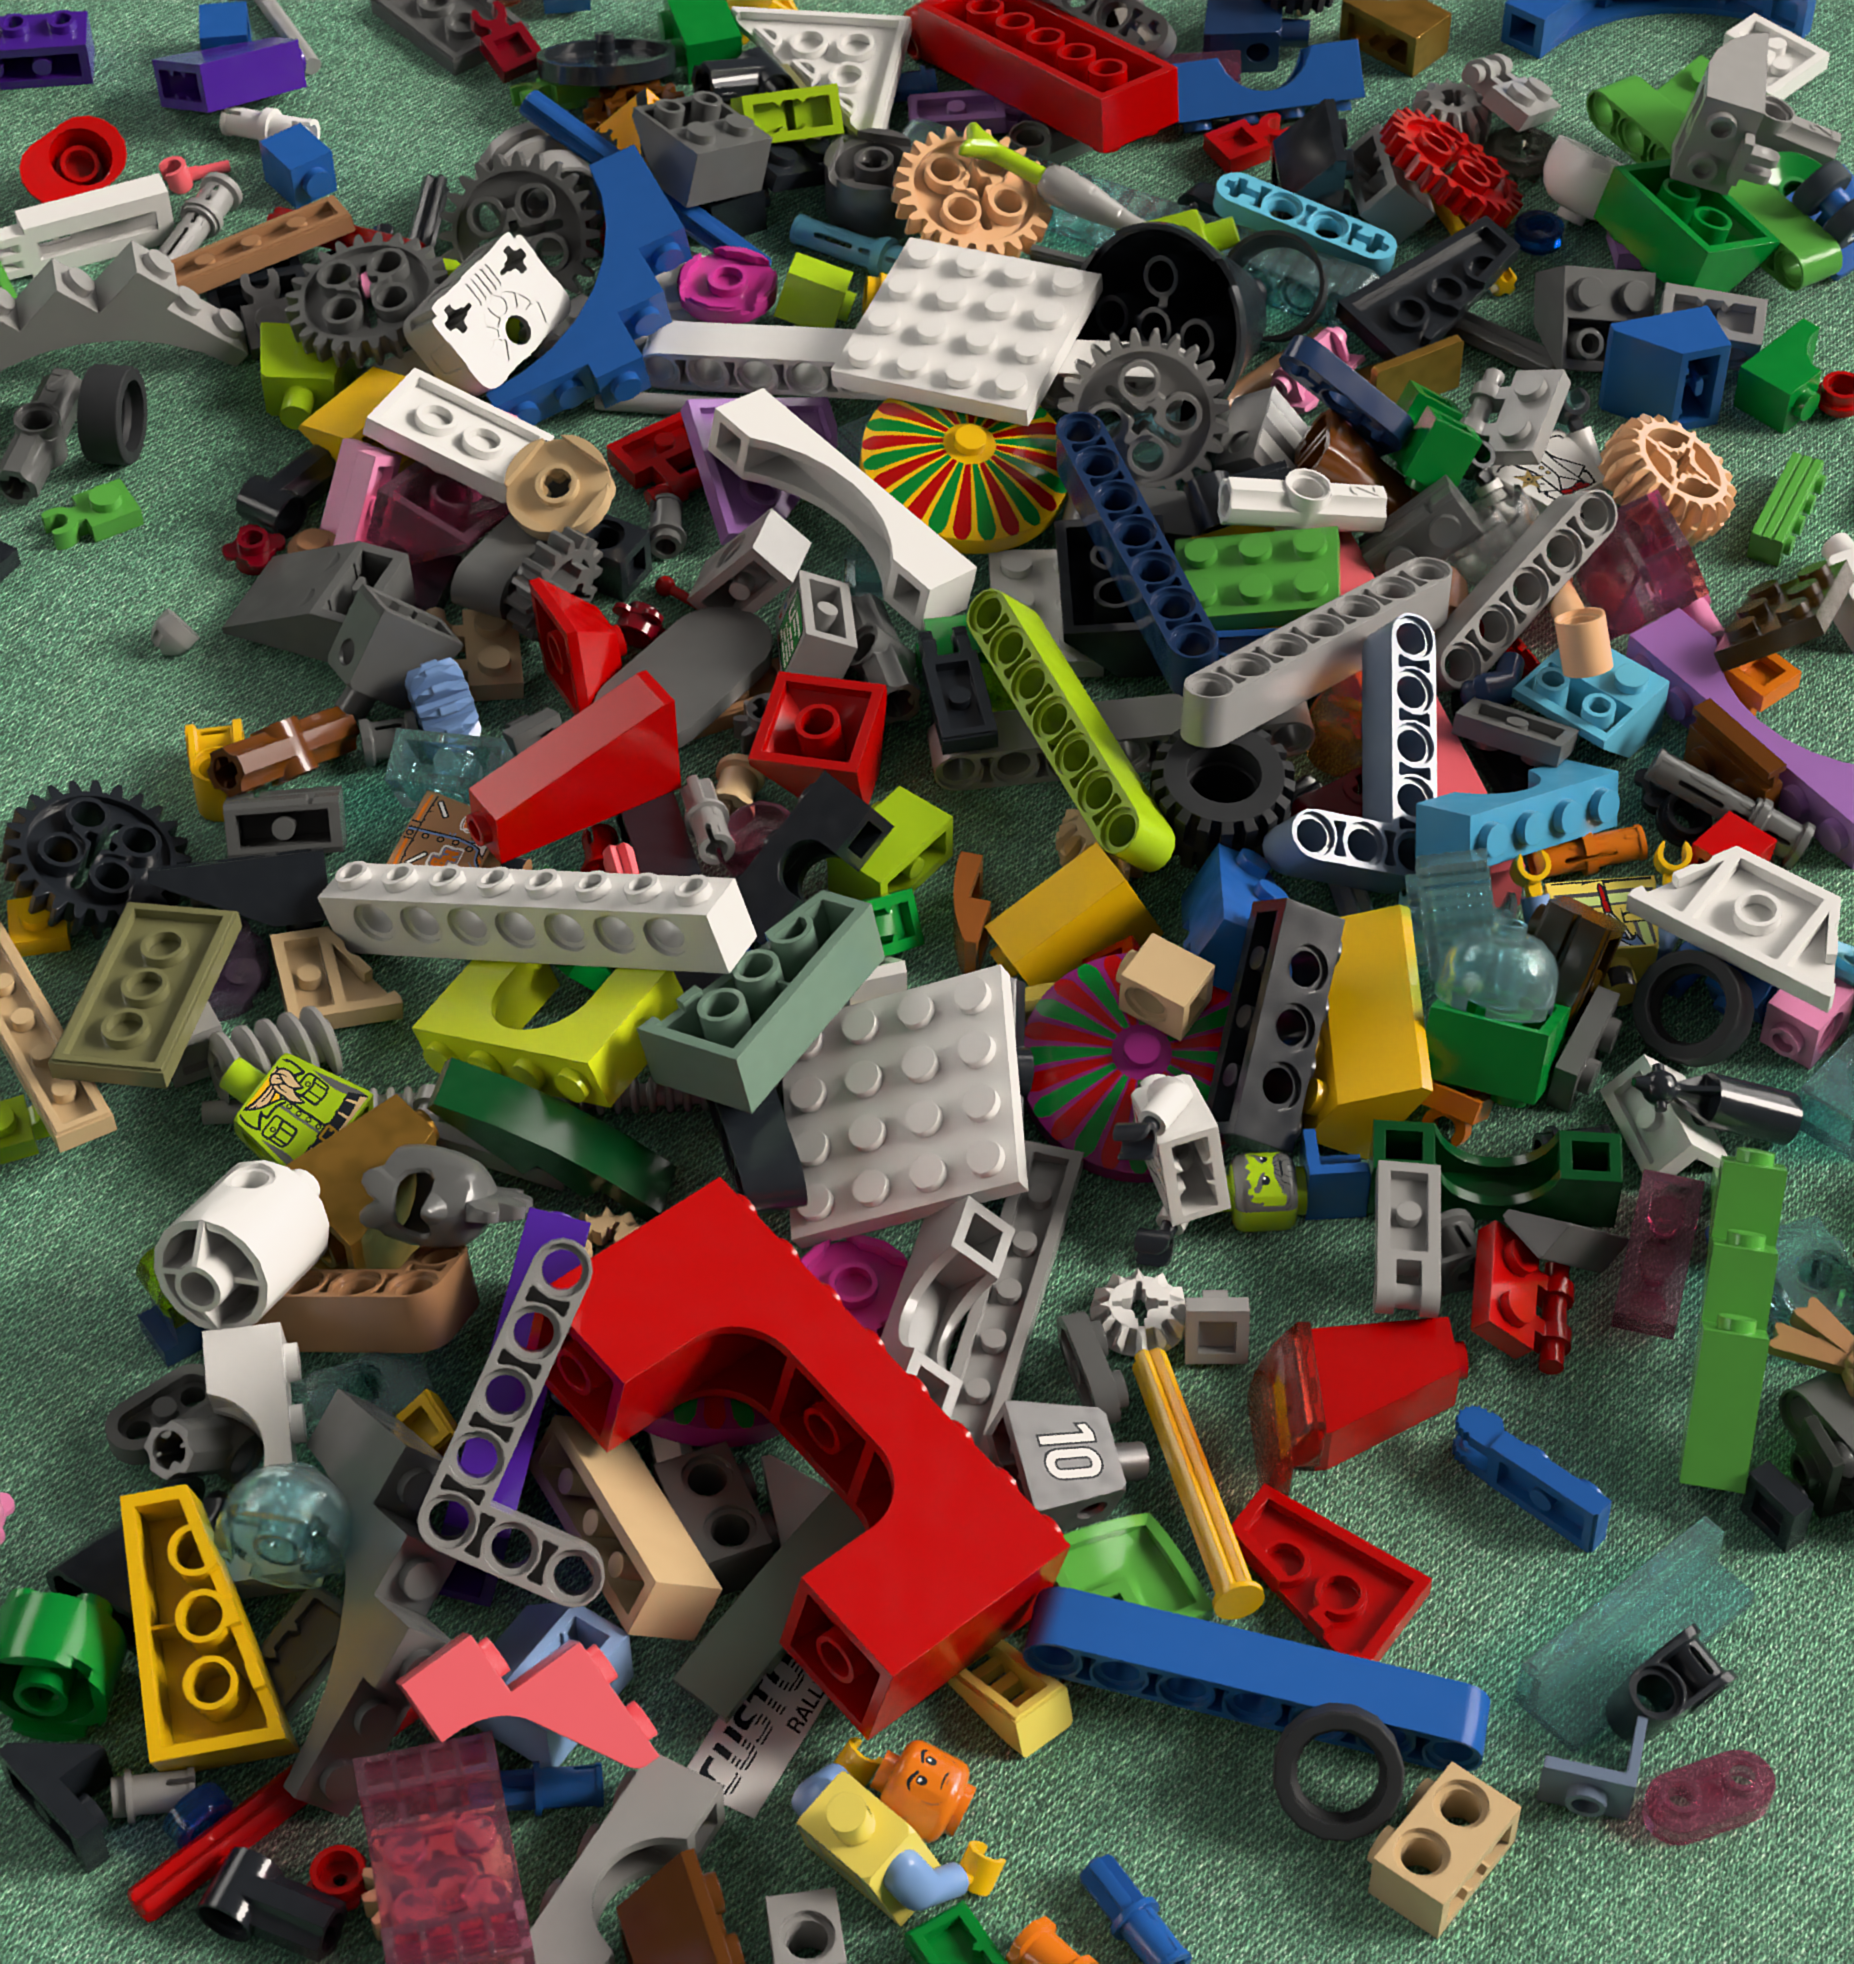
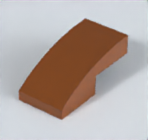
(970, 913)

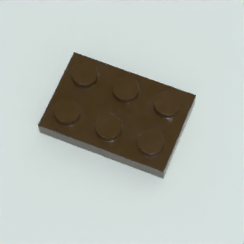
(1784, 614)

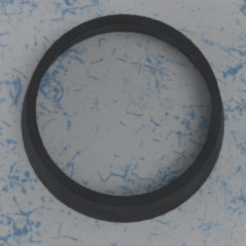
(1269, 239)

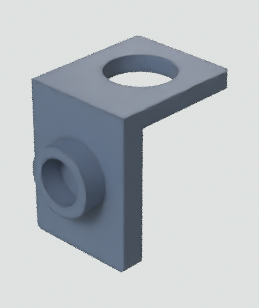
(1590, 1788)

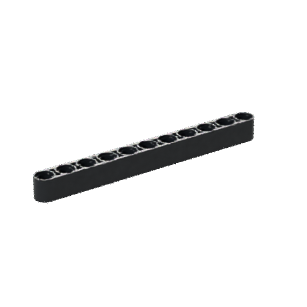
(755, 1144)

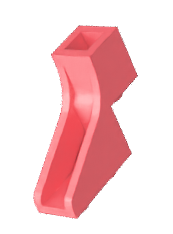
(561, 1692)

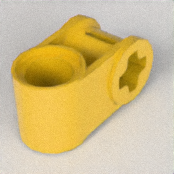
(199, 746)

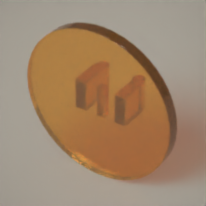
(1338, 728)

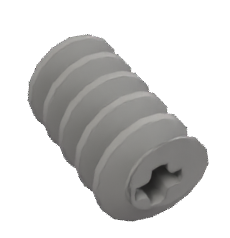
(307, 1038)

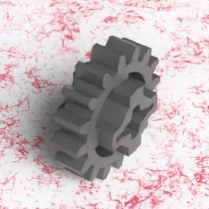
(566, 562)

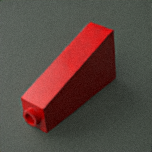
(581, 772)

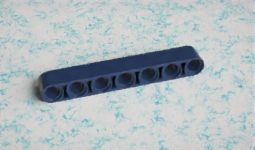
(1134, 549)

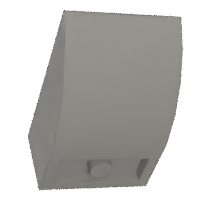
(1721, 123)

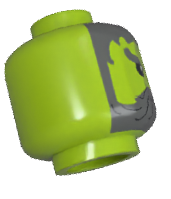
(1266, 1191)

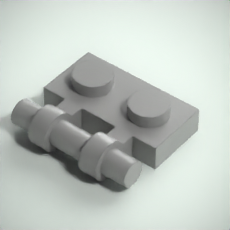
(1516, 100)
(1525, 412)

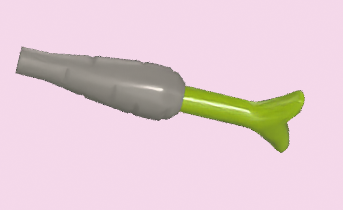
(1055, 184)

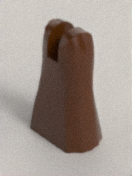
(1345, 458)

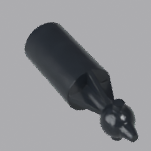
(1726, 1104)

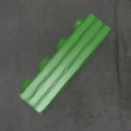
(1786, 509)

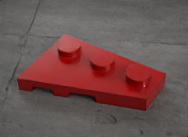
(1328, 1577)

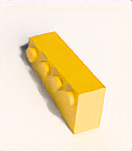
(196, 1652)

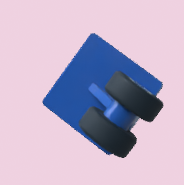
(1829, 201)

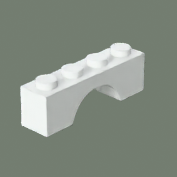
(250, 1381)

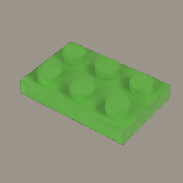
(1262, 575)

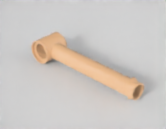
(1580, 635)

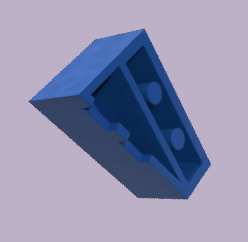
(1219, 908)

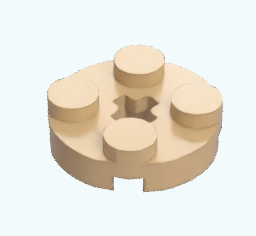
(555, 461)

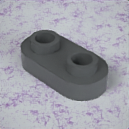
(1085, 1354)
(154, 1407)

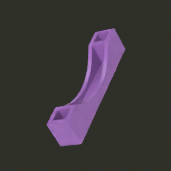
(1813, 784)

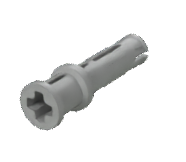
(203, 215)

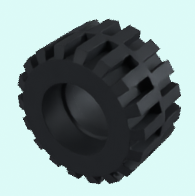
(1242, 767)

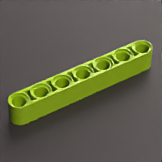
(1070, 731)

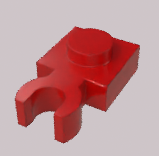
(1241, 144)

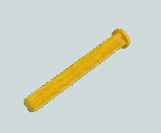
(1232, 1584)

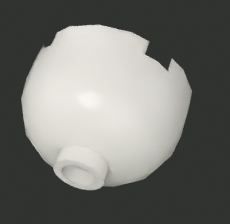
(1576, 178)

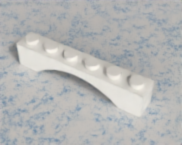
(775, 448)

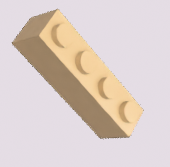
(612, 1502)

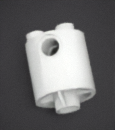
(242, 1245)

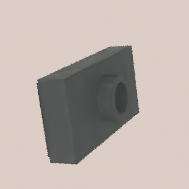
(303, 1647)

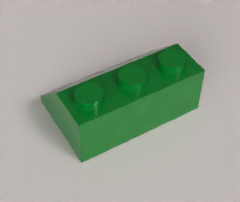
(1682, 229)

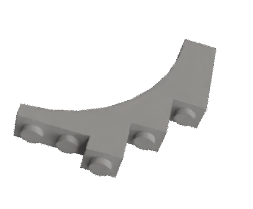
(128, 302)

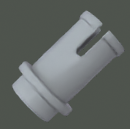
(149, 1792)

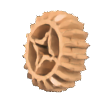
(1665, 457)

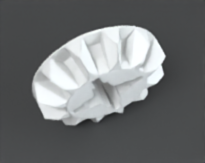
(1164, 1319)

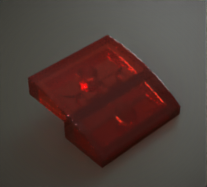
(1287, 1409)

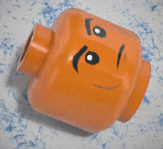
(925, 1788)

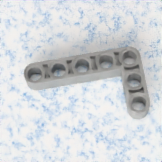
(504, 1431)

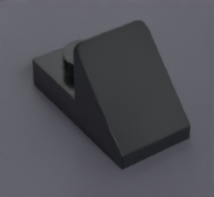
(58, 1790)

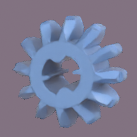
(442, 698)

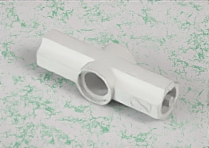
(1301, 502)

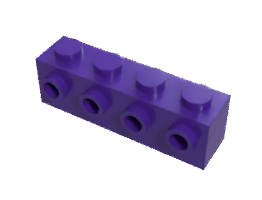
(46, 50)

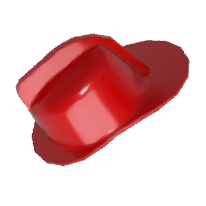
(73, 159)

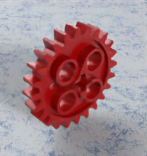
(1428, 150)

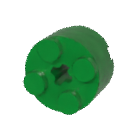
(58, 1662)

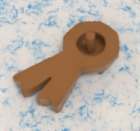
(1816, 1341)

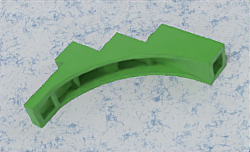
(1733, 1320)

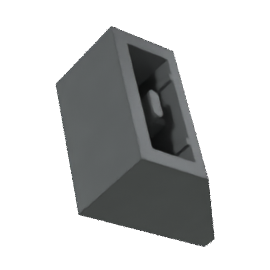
(702, 148)
(1579, 305)

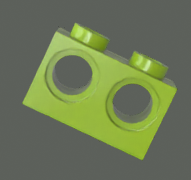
(794, 112)

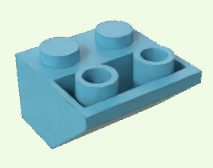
(1610, 709)

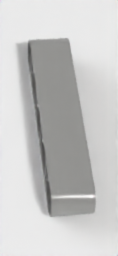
(1536, 583)

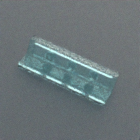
(1582, 1666)

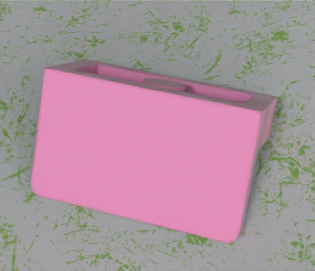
(354, 488)

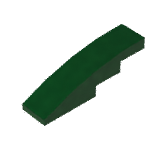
(542, 1131)

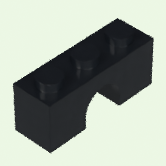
(822, 826)

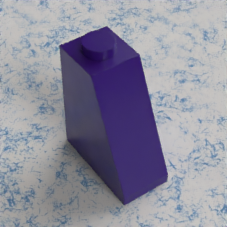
(230, 74)

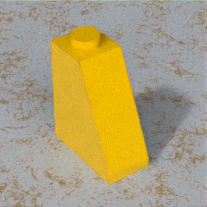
(1069, 919)

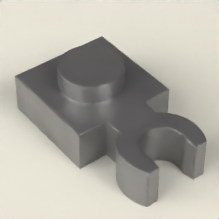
(262, 307)

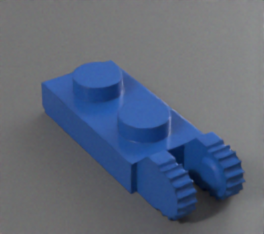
(1530, 1478)

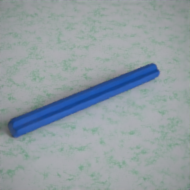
(593, 147)

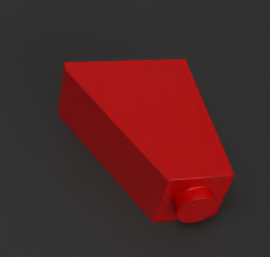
(1384, 1380)

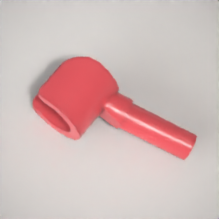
(181, 178)

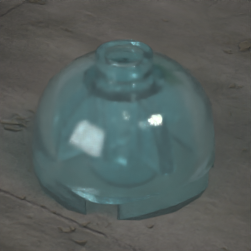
(1501, 971)
(286, 1525)

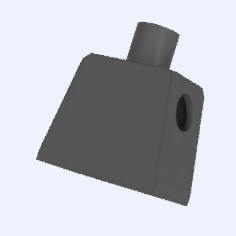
(380, 645)

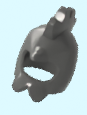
(451, 1199)

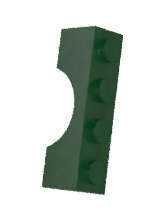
(1567, 1179)

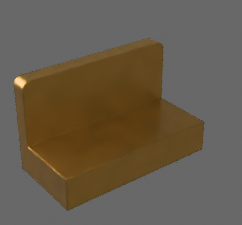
(1430, 366)

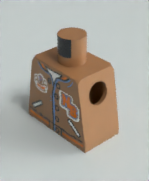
(441, 838)

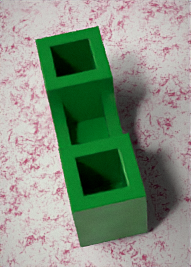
(1438, 440)

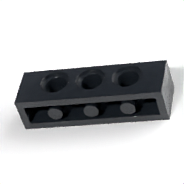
(1263, 994)

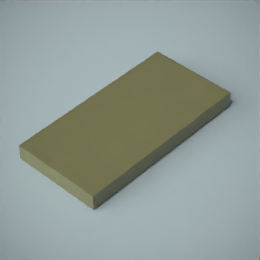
(145, 995)

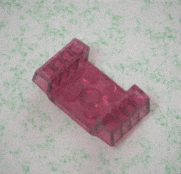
(443, 1855)

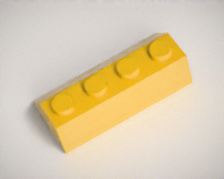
(1374, 1035)

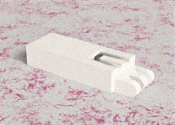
(98, 223)

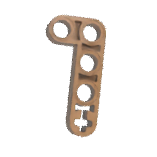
(380, 1308)

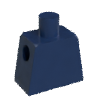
(1254, 31)

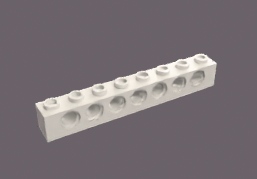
(540, 916)

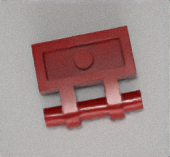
(655, 457)
(1507, 1296)

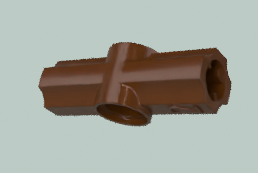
(283, 751)

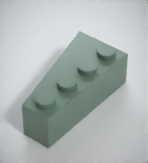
(762, 1017)

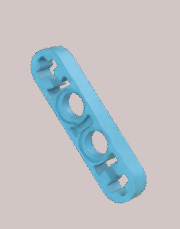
(1307, 219)

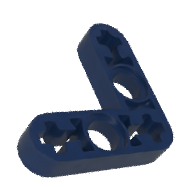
(1348, 394)

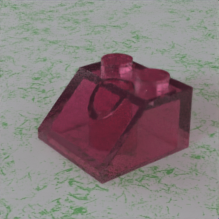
(431, 515)

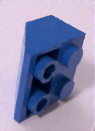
(1666, 367)

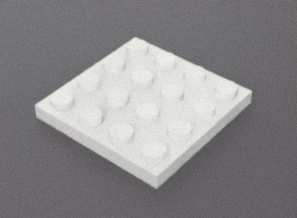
(967, 331)
(908, 1108)

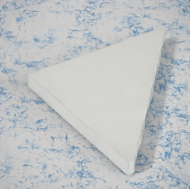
(836, 47)

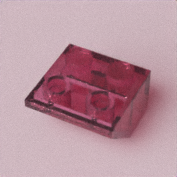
(1641, 568)

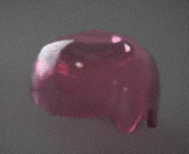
(749, 829)

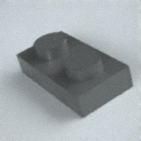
(1498, 727)
(1578, 1065)

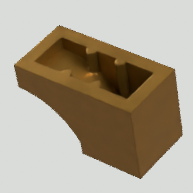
(1397, 32)

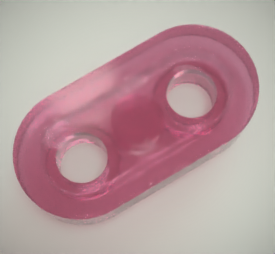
(1714, 1797)

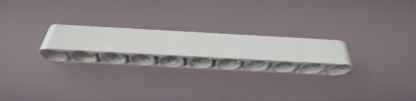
(801, 361)

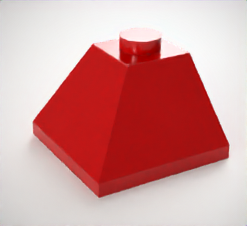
(575, 643)
(821, 727)

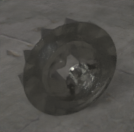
(1508, 144)

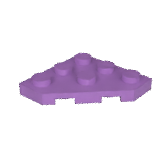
(737, 501)

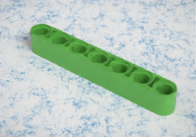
(1645, 128)

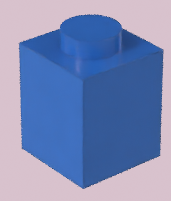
(298, 165)

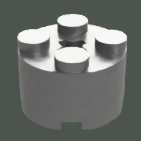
(861, 181)

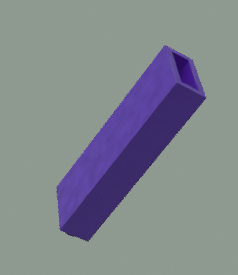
(506, 1395)

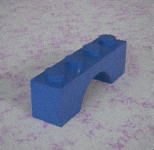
(1319, 74)

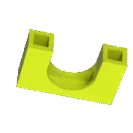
(579, 1058)

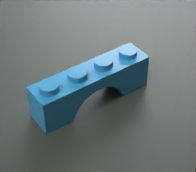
(1553, 810)

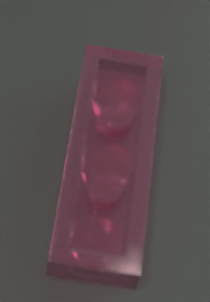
(1658, 1254)

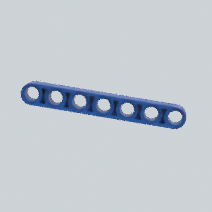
(1249, 1675)

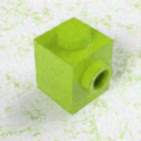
(815, 294)

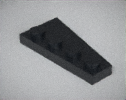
(1429, 292)

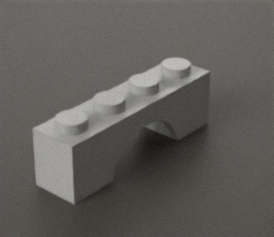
(948, 1270)
(651, 1822)

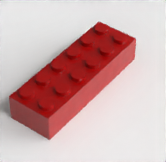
(1052, 68)

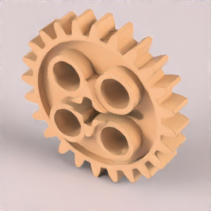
(967, 199)

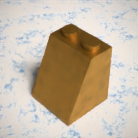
(339, 1169)

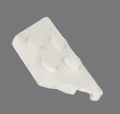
(1752, 919)

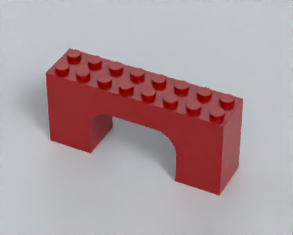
(730, 1311)

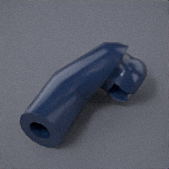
(1496, 685)

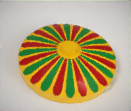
(966, 475)

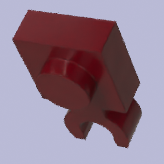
(506, 48)

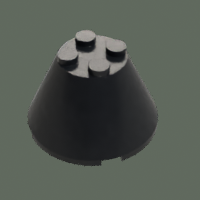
(1182, 286)

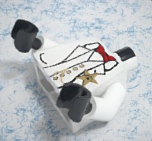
(1565, 468)
(1183, 1156)

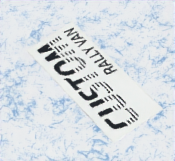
(760, 1737)

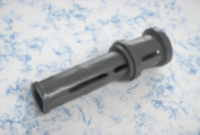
(1717, 799)

